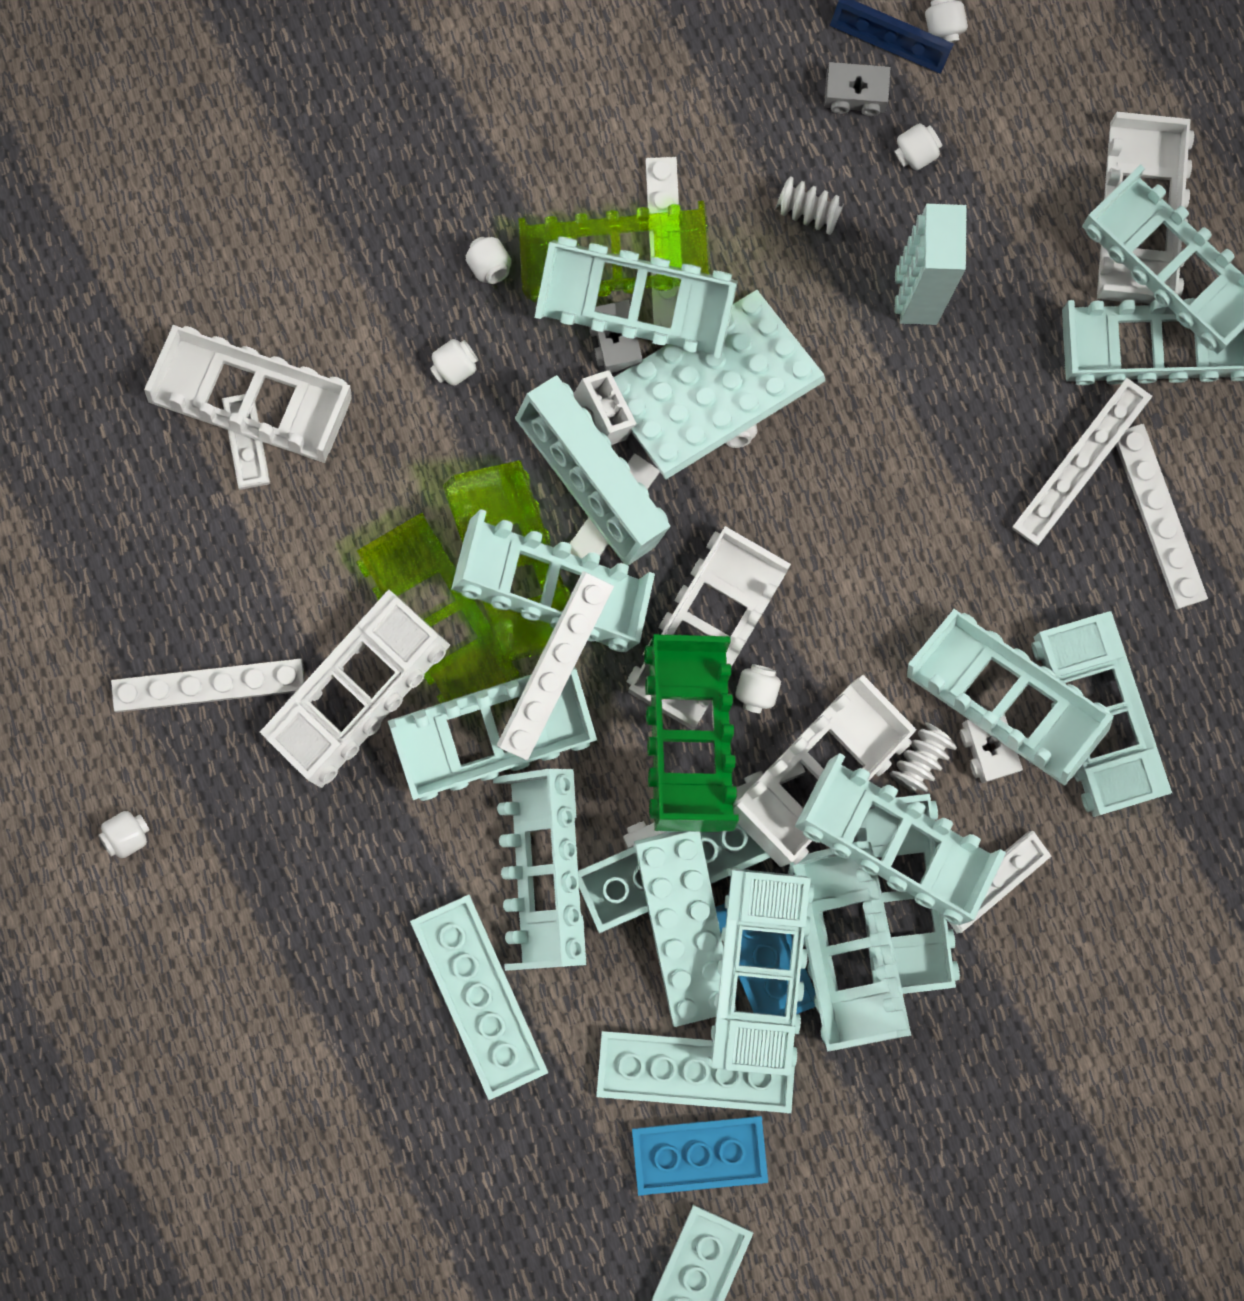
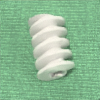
(809, 205)
(923, 758)

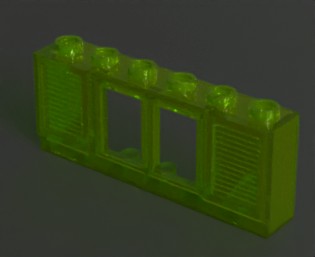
(677, 237)
(507, 496)
(407, 559)

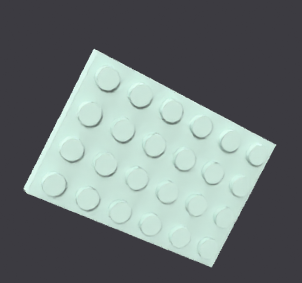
(699, 402)

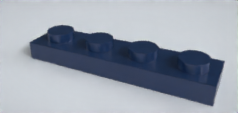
(891, 34)

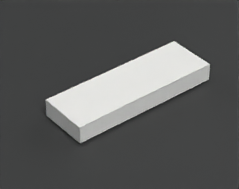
(246, 452)

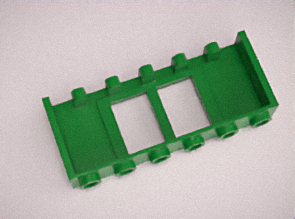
(691, 670)

